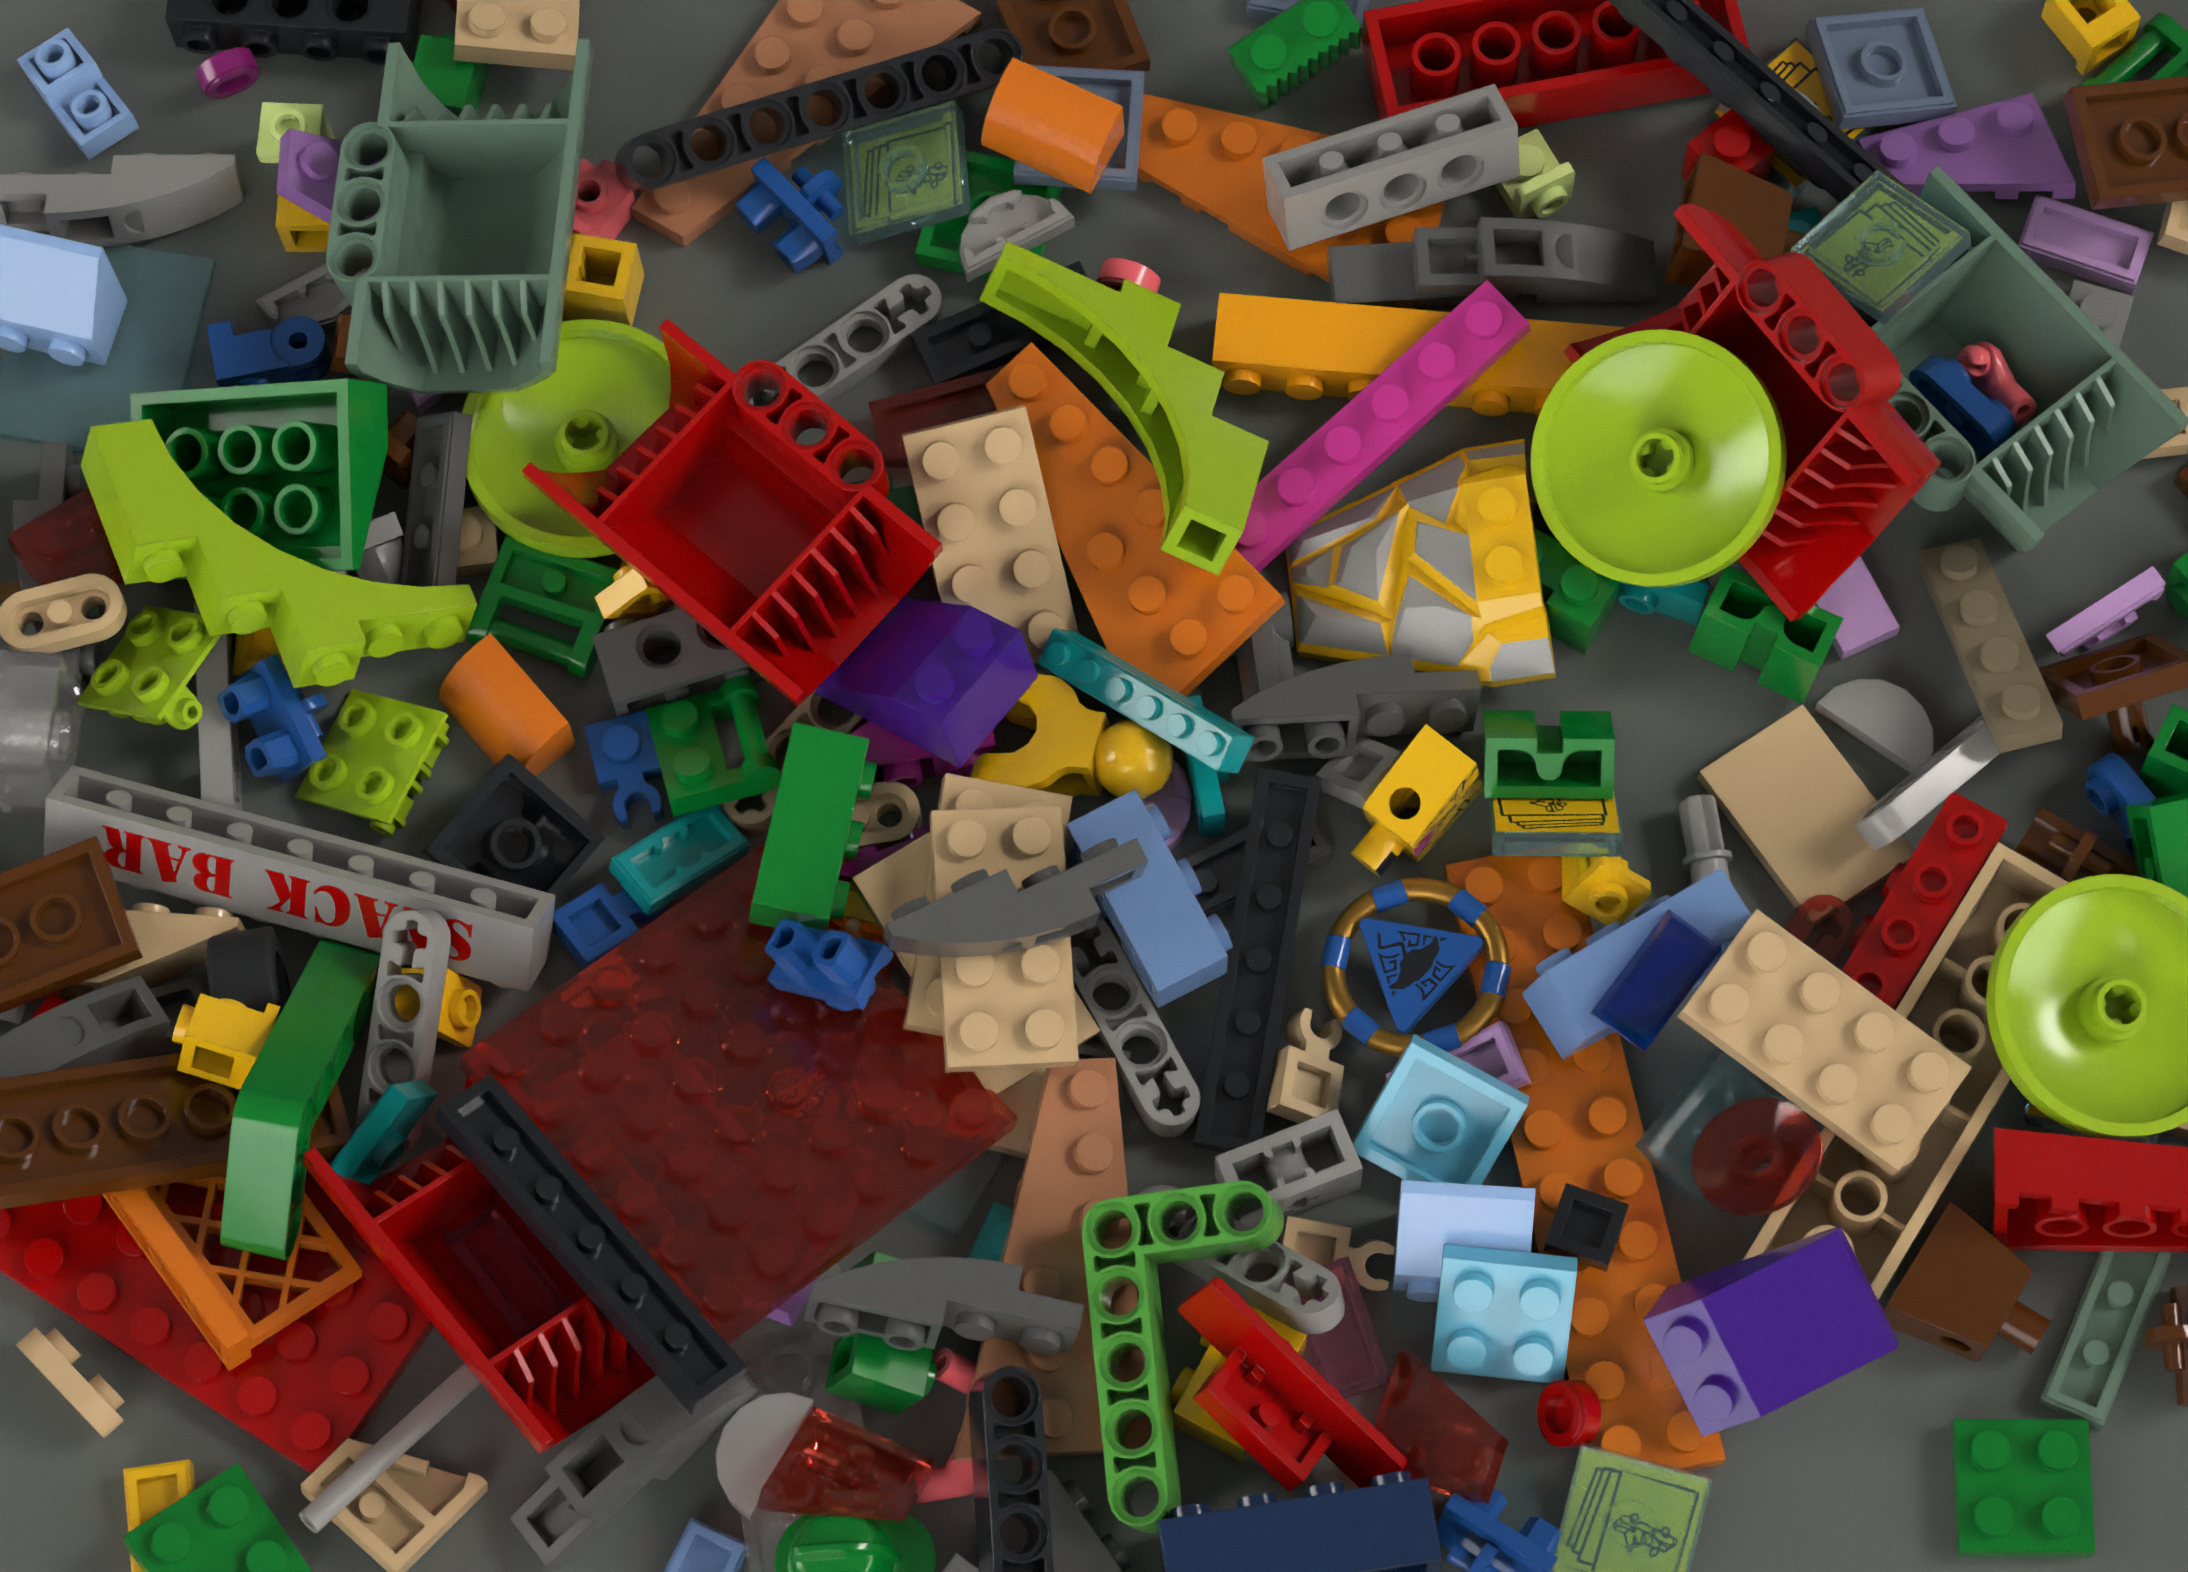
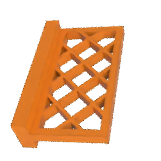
(200, 1284)

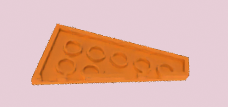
(1218, 168)
(1110, 528)

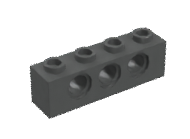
(640, 684)

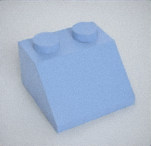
(57, 297)
(1455, 1215)

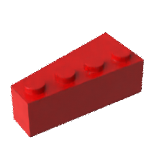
(2088, 1193)

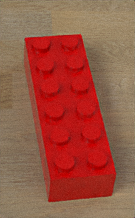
(1541, 54)

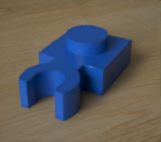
(624, 759)
(598, 923)

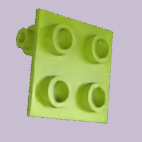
(151, 669)
(374, 759)

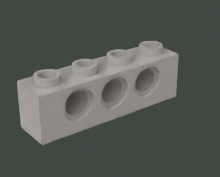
(1391, 166)

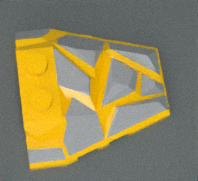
(1430, 572)

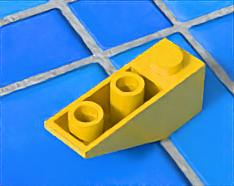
(602, 279)

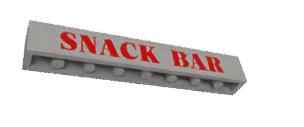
(298, 875)

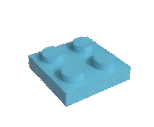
(1439, 1118)
(1503, 1313)

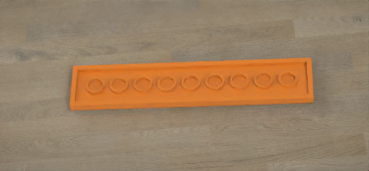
(1585, 1134)

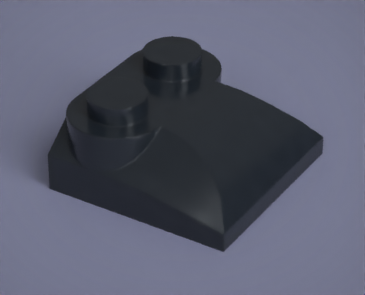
(515, 831)

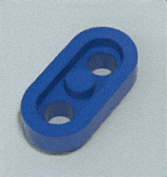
(1950, 390)
(2113, 786)

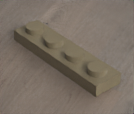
(1990, 645)

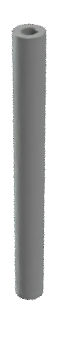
(389, 1449)

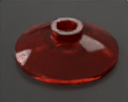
(1750, 1136)

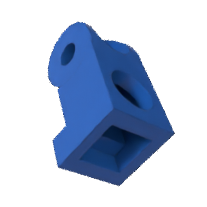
(269, 356)

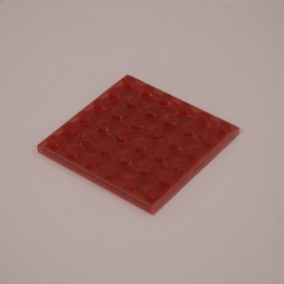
(735, 1118)

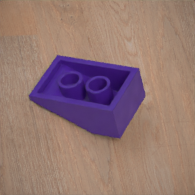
(935, 676)
(1768, 1329)

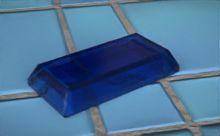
(1656, 980)

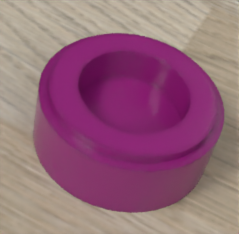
(228, 73)

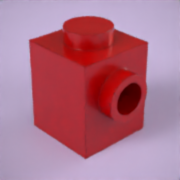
(1733, 142)

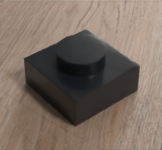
(1586, 1227)

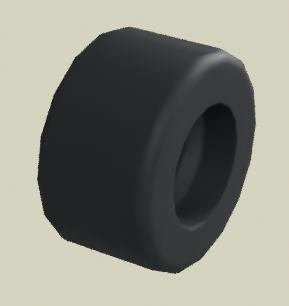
(248, 968)

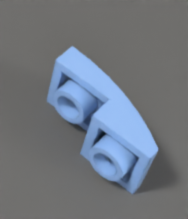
(78, 93)

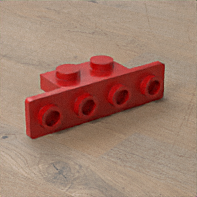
(1922, 899)
(1277, 1399)

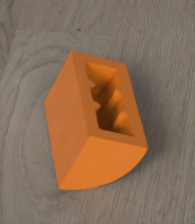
(1052, 125)
(504, 708)

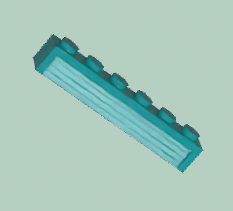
(1146, 700)

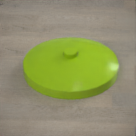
(578, 420)
(1658, 458)
(2097, 1006)

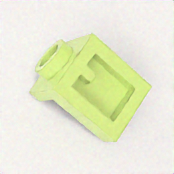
(279, 117)
(1542, 183)

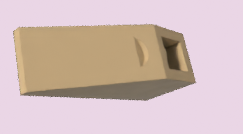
(168, 945)

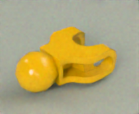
(1076, 748)

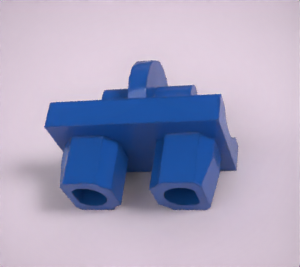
(809, 232)
(280, 717)
(825, 964)
(1487, 1545)

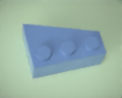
(1158, 913)
(1576, 982)

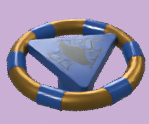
(1415, 964)

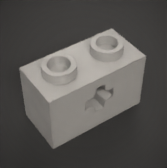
(1295, 1166)

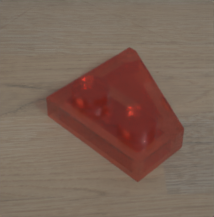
(66, 543)
(1439, 1433)
(845, 1473)

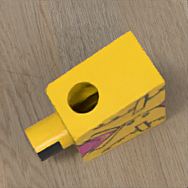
(1428, 778)

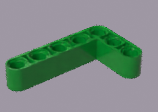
(287, 1095)

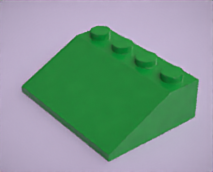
(282, 459)

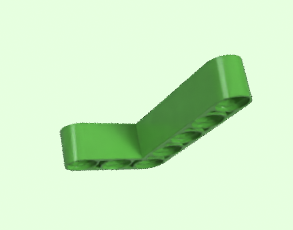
(1143, 1325)

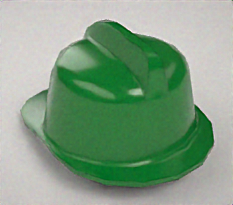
(855, 1545)

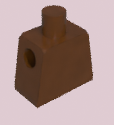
(1744, 200)
(1965, 1291)

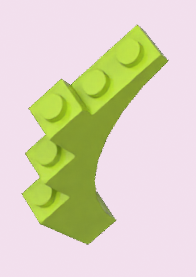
(1169, 397)
(243, 584)

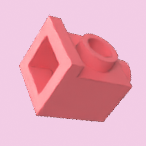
(612, 208)

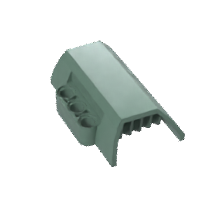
(462, 235)
(2091, 399)

